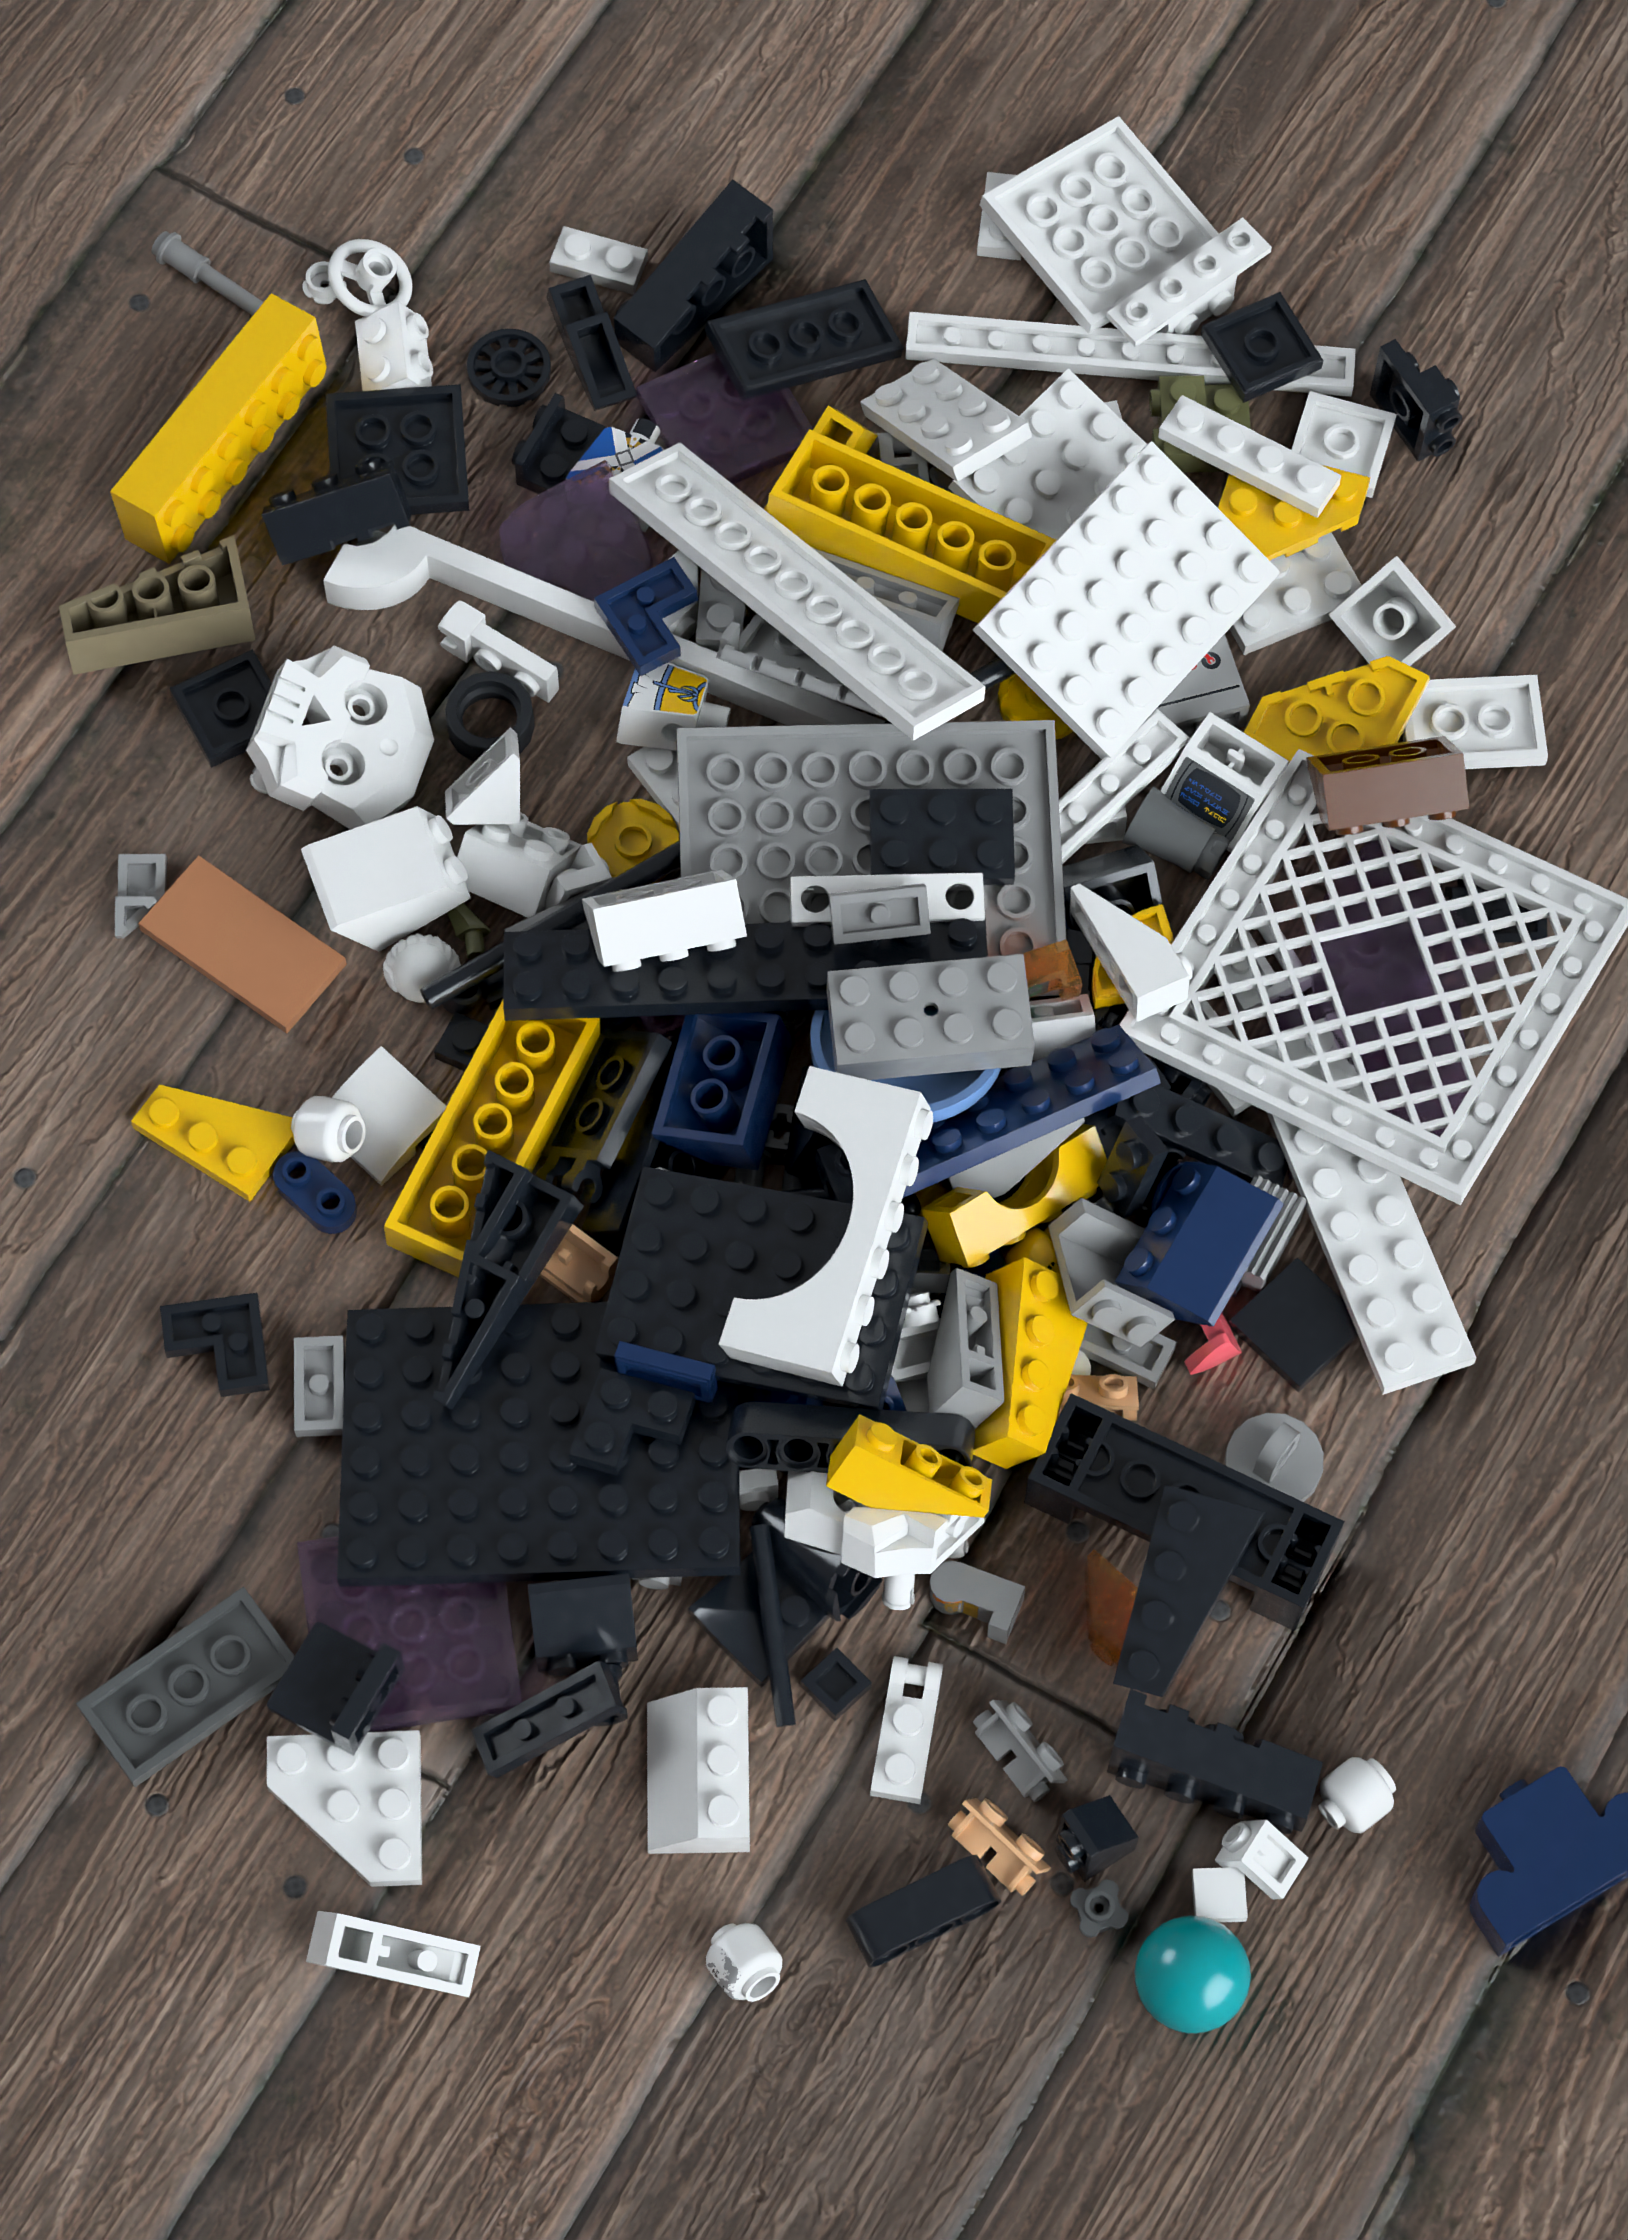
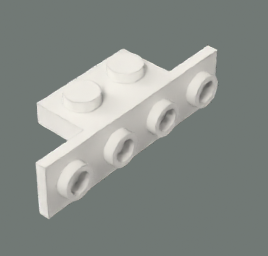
(1192, 287)

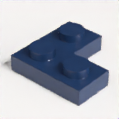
(637, 609)

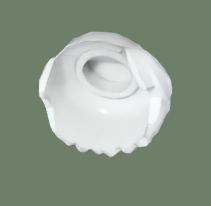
(418, 963)

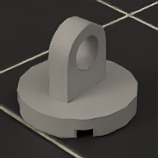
(1277, 1453)

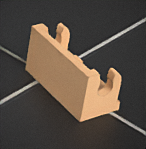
(581, 1267)

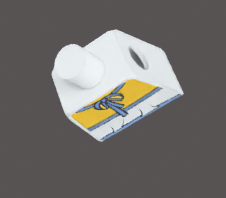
(662, 703)

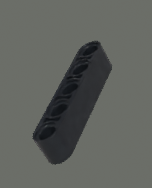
(806, 1435)

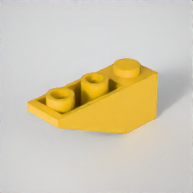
(900, 1474)

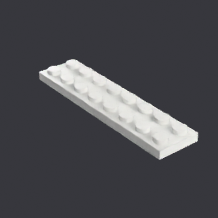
(1374, 1247)

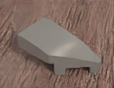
(140, 886)

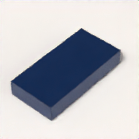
(667, 1370)

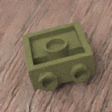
(1218, 398)

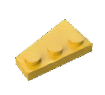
(217, 1136)

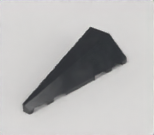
(511, 1242)

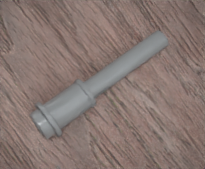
(171, 250)

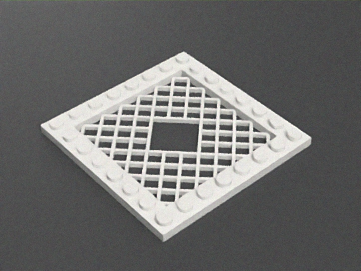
(1440, 1164)

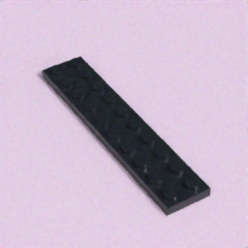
(767, 971)

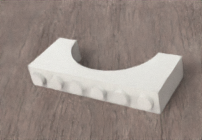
(818, 1323)

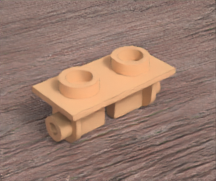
(1110, 1392)
(986, 1829)

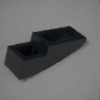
(591, 342)

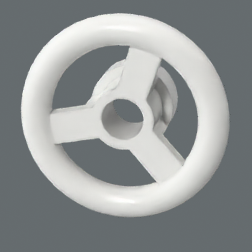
(371, 274)

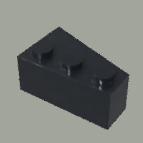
(336, 511)

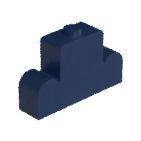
(1549, 1856)

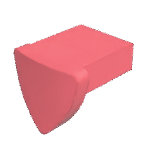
(1218, 1349)

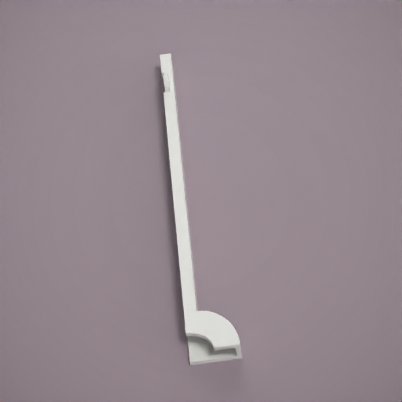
(399, 563)

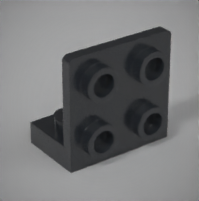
(336, 1686)

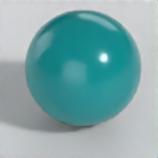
(1192, 1974)

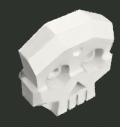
(377, 752)
(874, 1539)

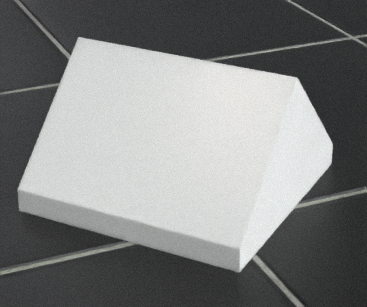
(1392, 616)
(489, 787)

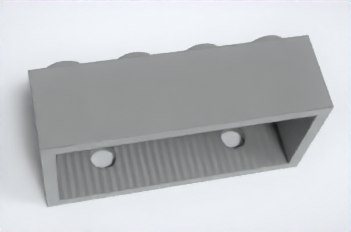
(885, 1033)

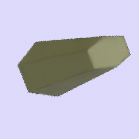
(470, 929)

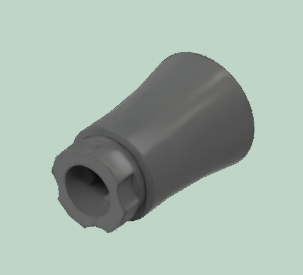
(1176, 835)

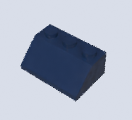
(724, 1087)
(1199, 1242)

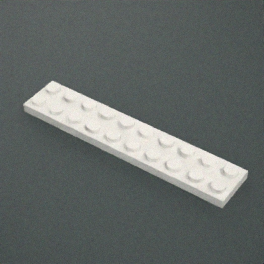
(797, 591)

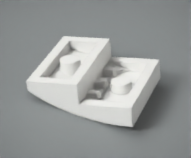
(395, 1113)

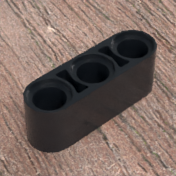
(923, 1911)

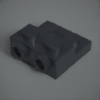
(1423, 401)

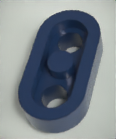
(313, 1190)

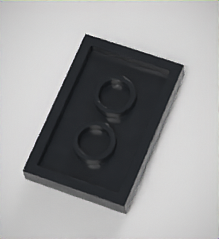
(943, 832)

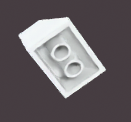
(665, 919)
(698, 1772)

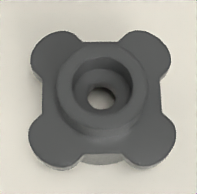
(1092, 1922)

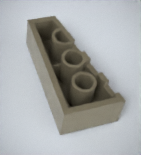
(161, 613)

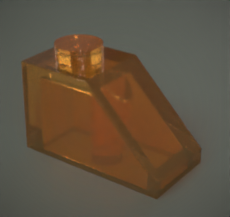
(1108, 1607)

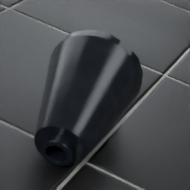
(818, 1572)

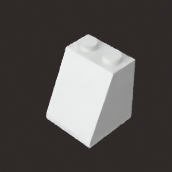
(387, 877)

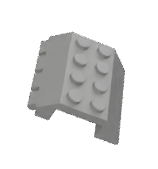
(772, 654)

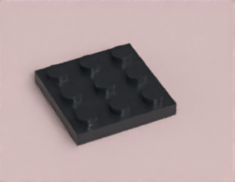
(414, 429)

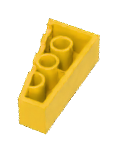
(1037, 1362)

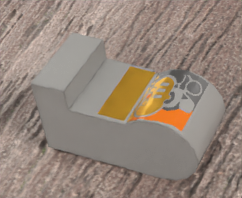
(978, 1594)

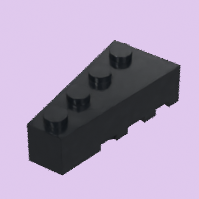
(697, 277)
(1183, 1577)
(1212, 1765)

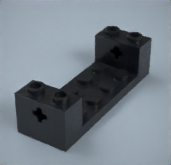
(1120, 1477)

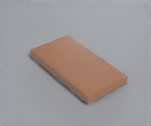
(242, 944)

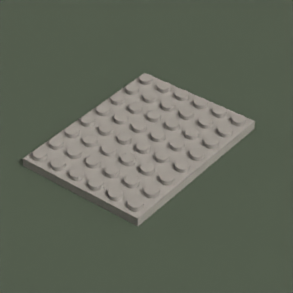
(798, 805)

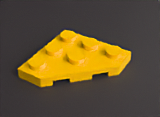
(1284, 529)
(1340, 710)

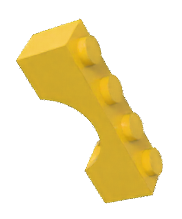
(972, 1224)

